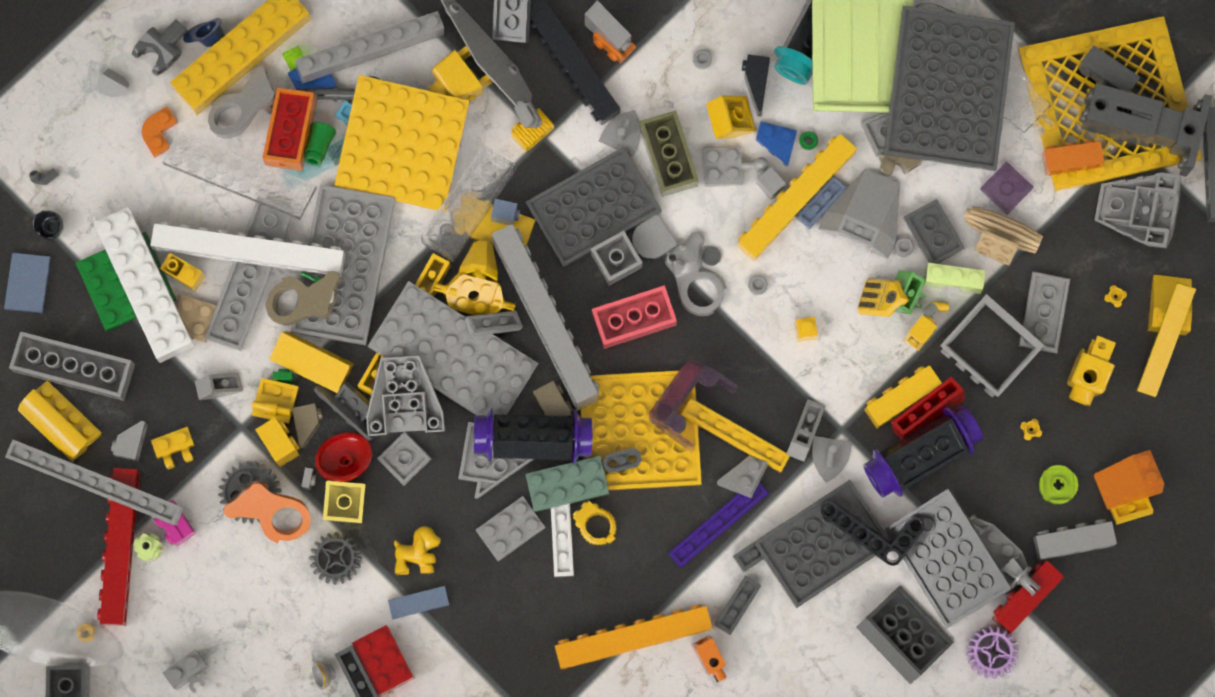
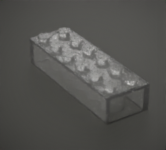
(468, 203)

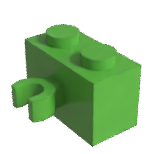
(912, 286)

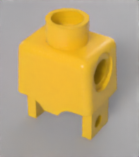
(456, 79)
(1097, 366)

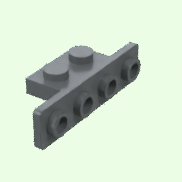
(349, 405)

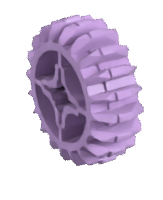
(995, 644)

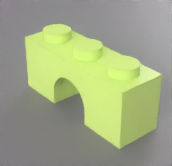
(964, 278)

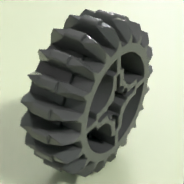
(330, 566)

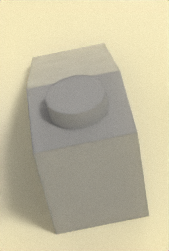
(805, 430)

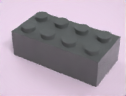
(68, 681)

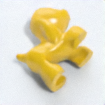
(424, 540)

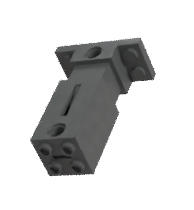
(1146, 121)

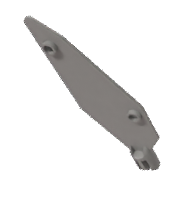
(494, 64)

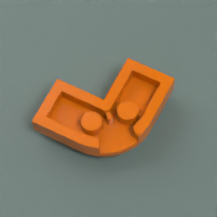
(153, 129)

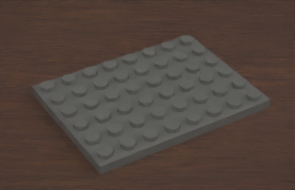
(949, 88)

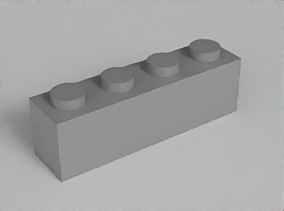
(1074, 541)

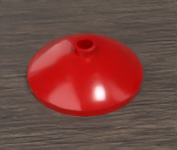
(343, 457)

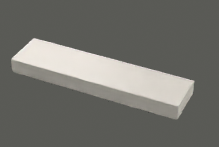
(562, 541)

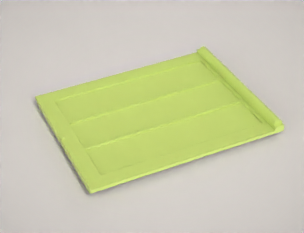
(854, 53)

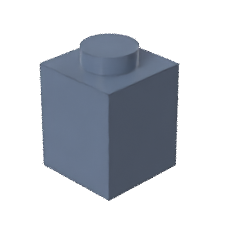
(505, 212)

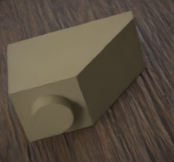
(307, 422)

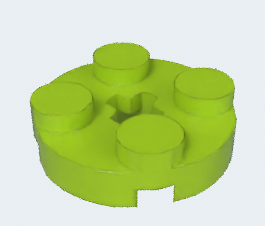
(1065, 476)

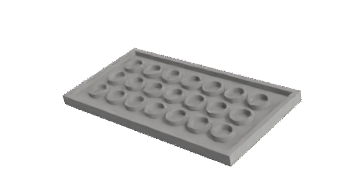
(360, 227)
(463, 367)

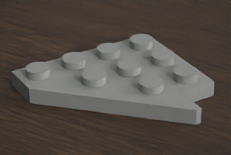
(485, 473)

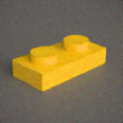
(1131, 511)

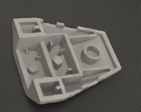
(1141, 207)

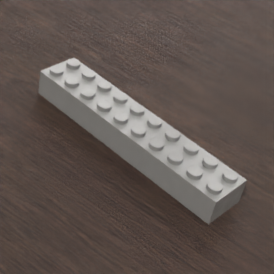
(544, 316)

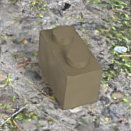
(551, 401)

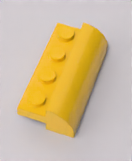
(59, 421)

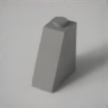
(601, 21)

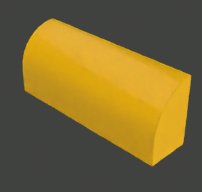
(311, 361)

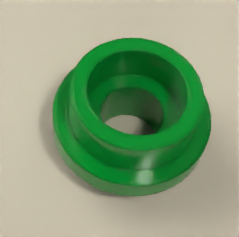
(808, 134)

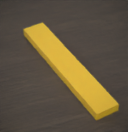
(1166, 339)
(734, 434)

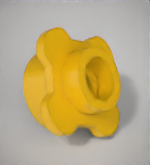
(1120, 296)
(1034, 424)

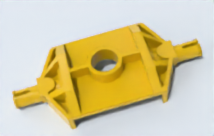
(487, 302)

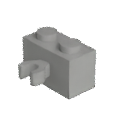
(186, 671)

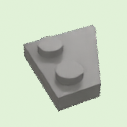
(744, 477)

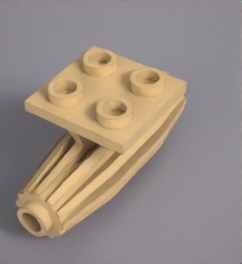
(1001, 235)

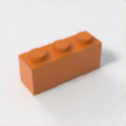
(1072, 157)

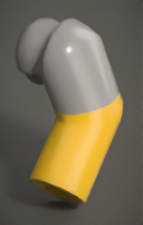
(933, 307)

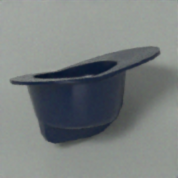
(205, 33)

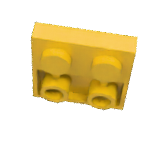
(275, 400)

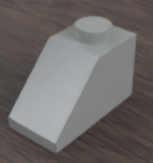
(218, 385)
(130, 442)

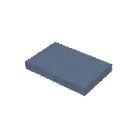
(27, 283)

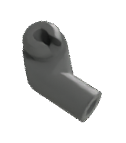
(43, 179)

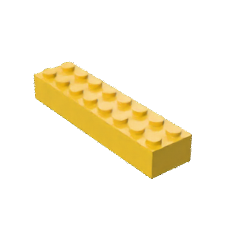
(239, 52)

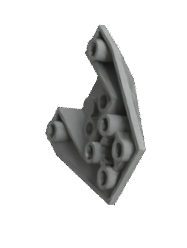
(866, 213)
(403, 398)

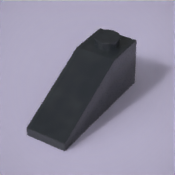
(756, 77)

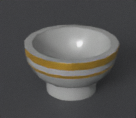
(323, 674)

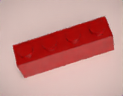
(929, 408)
(1022, 603)

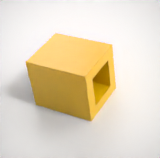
(806, 329)

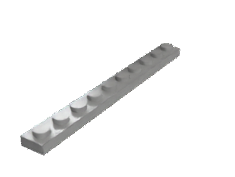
(94, 482)

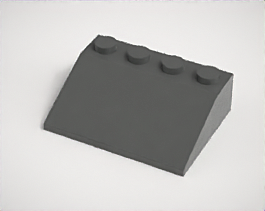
(905, 634)

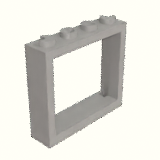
(976, 376)

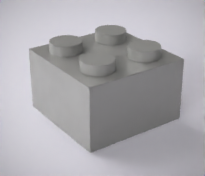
(616, 258)

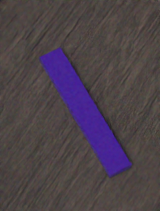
(715, 526)

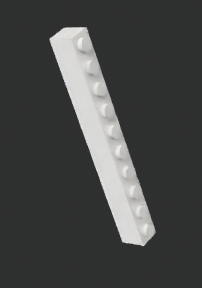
(247, 249)

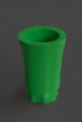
(318, 143)

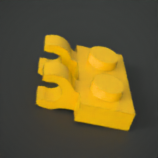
(172, 443)

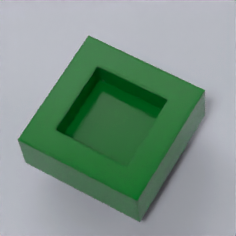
(283, 376)

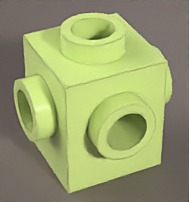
(153, 551)

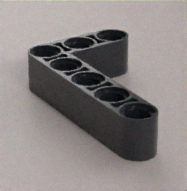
(872, 535)

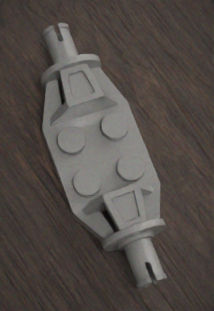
(1006, 555)

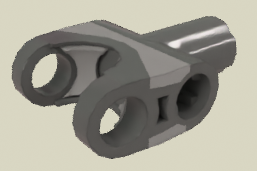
(161, 44)

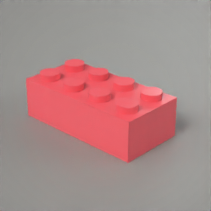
(634, 317)

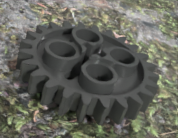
(234, 485)

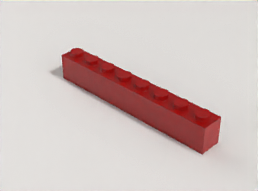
(118, 555)

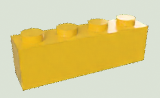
(902, 397)

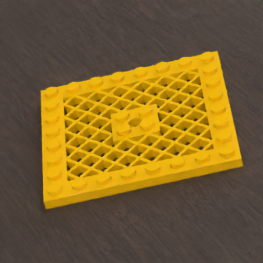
(1174, 96)

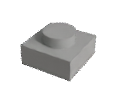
(309, 479)

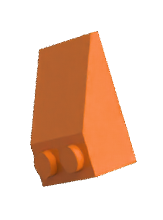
(1129, 480)

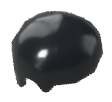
(48, 224)

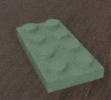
(567, 484)

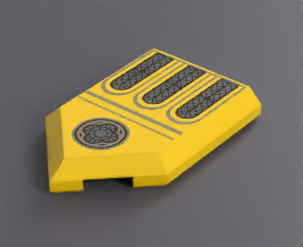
(881, 297)

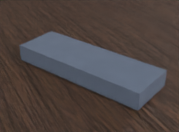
(821, 202)
(418, 602)

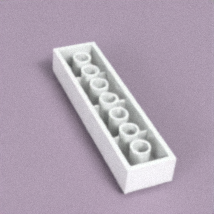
(144, 284)

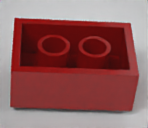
(383, 660)

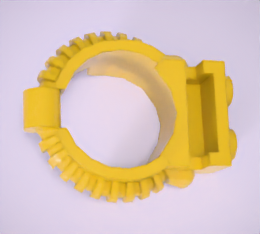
(589, 510)

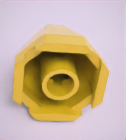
(480, 261)

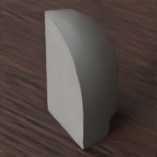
(112, 84)

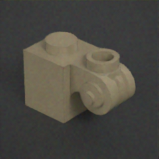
(888, 164)

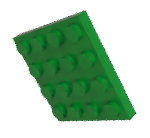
(107, 289)

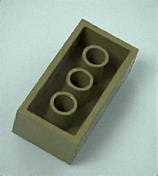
(668, 153)

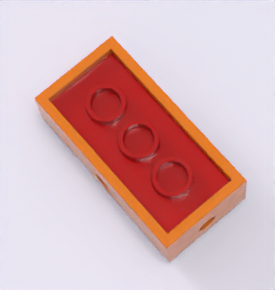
(289, 129)

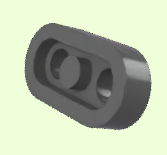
(621, 459)

